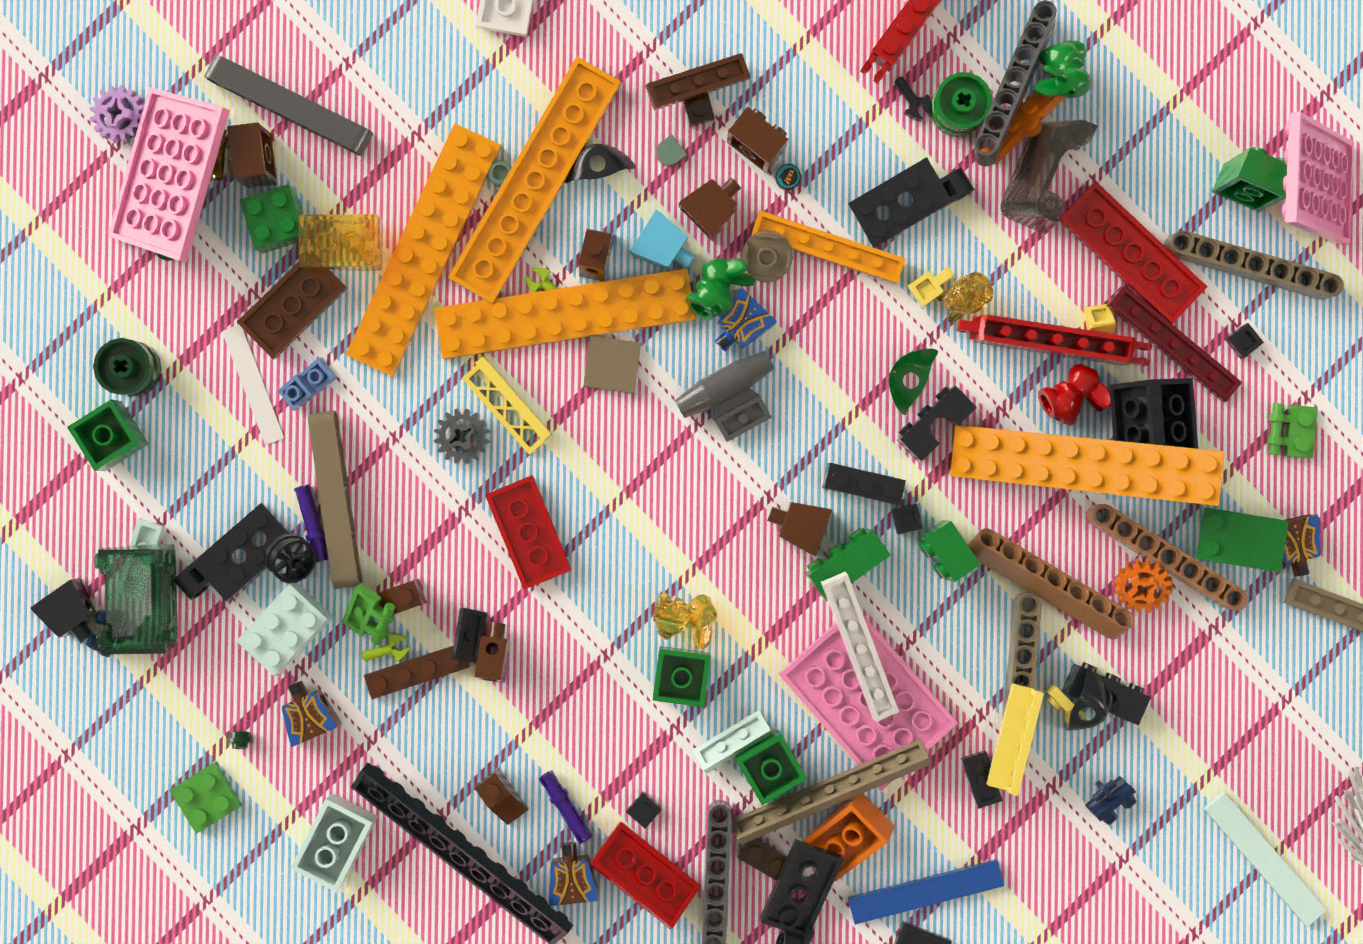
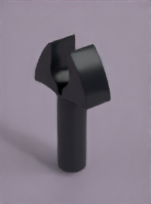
(913, 100)

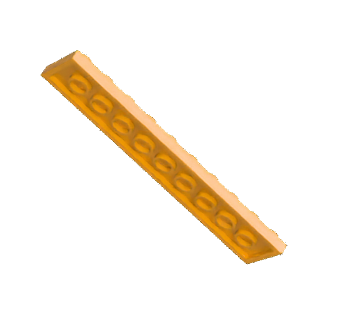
(534, 180)
(423, 250)
(564, 314)
(1088, 464)

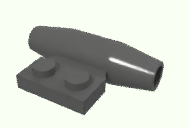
(729, 393)

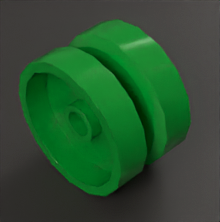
(975, 100)

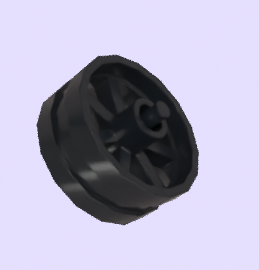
(290, 558)

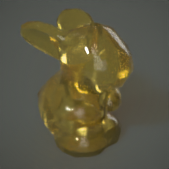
(967, 295)
(675, 616)

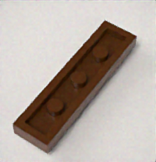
(697, 81)
(413, 672)

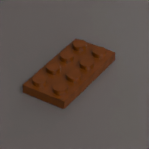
(291, 307)

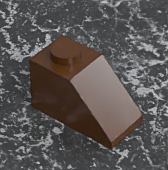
(403, 596)
(501, 797)

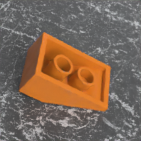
(852, 830)

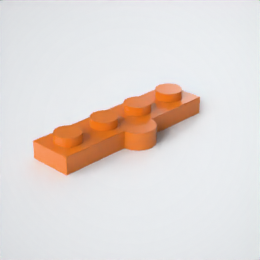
(1027, 121)

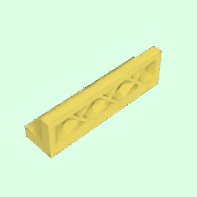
(511, 396)
(1015, 738)

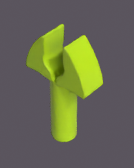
(545, 285)
(387, 649)

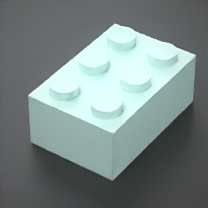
(284, 629)
(334, 842)

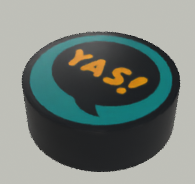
(787, 177)

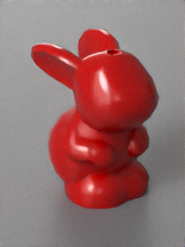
(1066, 398)

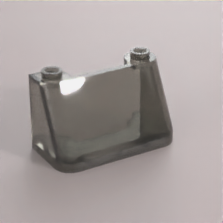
(1027, 193)

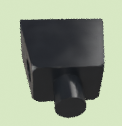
(67, 610)

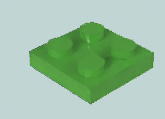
(206, 797)

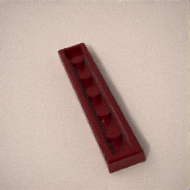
(1174, 343)

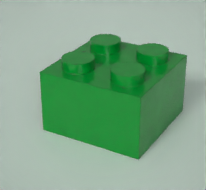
(273, 218)
(107, 435)
(948, 550)
(681, 676)
(771, 767)

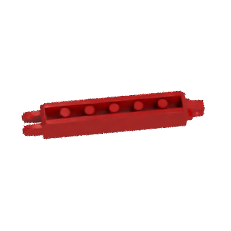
(899, 36)
(1054, 340)

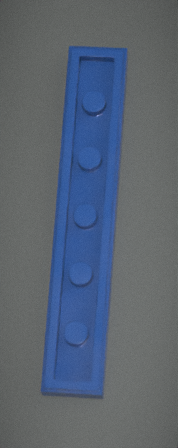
(925, 891)

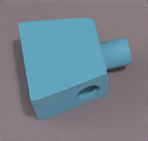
(662, 243)

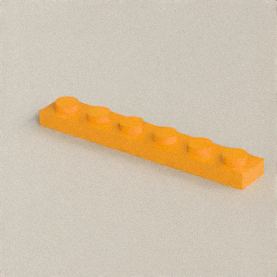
(833, 248)

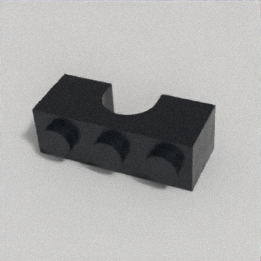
(918, 438)
(863, 484)
(1127, 702)

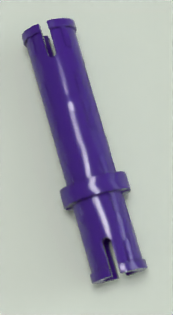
(312, 522)
(568, 811)

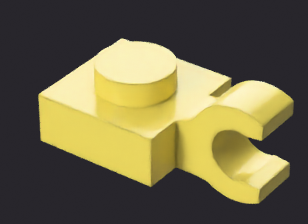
(928, 287)
(1059, 700)

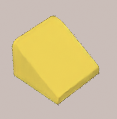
(1099, 319)

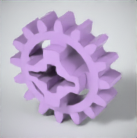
(115, 103)

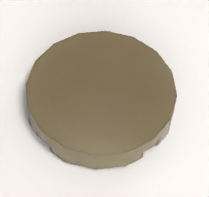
(767, 255)

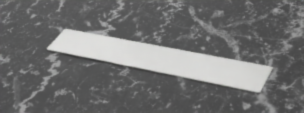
(253, 384)

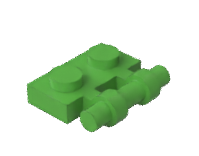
(1299, 430)
(361, 611)

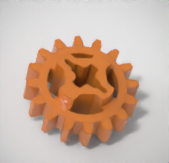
(1143, 585)

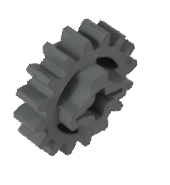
(468, 445)

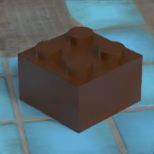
(757, 139)
(251, 155)

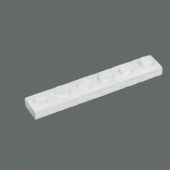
(860, 646)

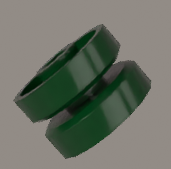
(122, 353)

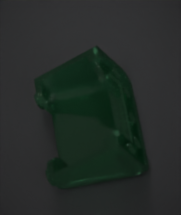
(138, 599)

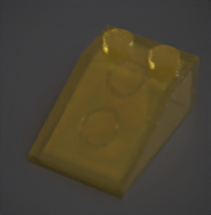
(341, 242)

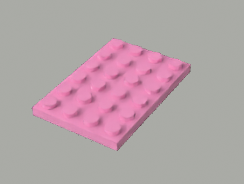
(168, 173)
(1318, 179)
(831, 691)

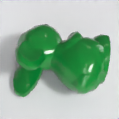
(1064, 65)
(713, 291)

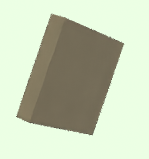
(612, 364)

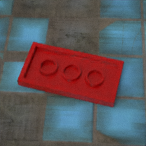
(528, 532)
(645, 875)

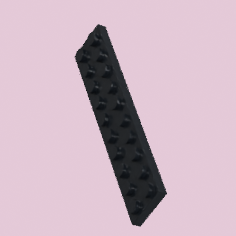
(461, 855)

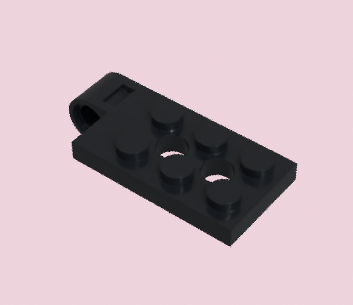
(928, 195)
(216, 564)
(794, 915)

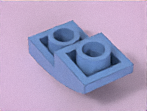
(307, 384)

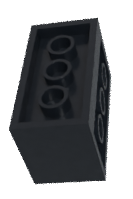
(1155, 412)

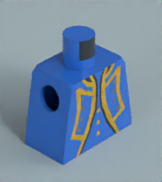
(743, 322)

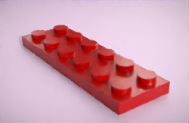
(1132, 252)

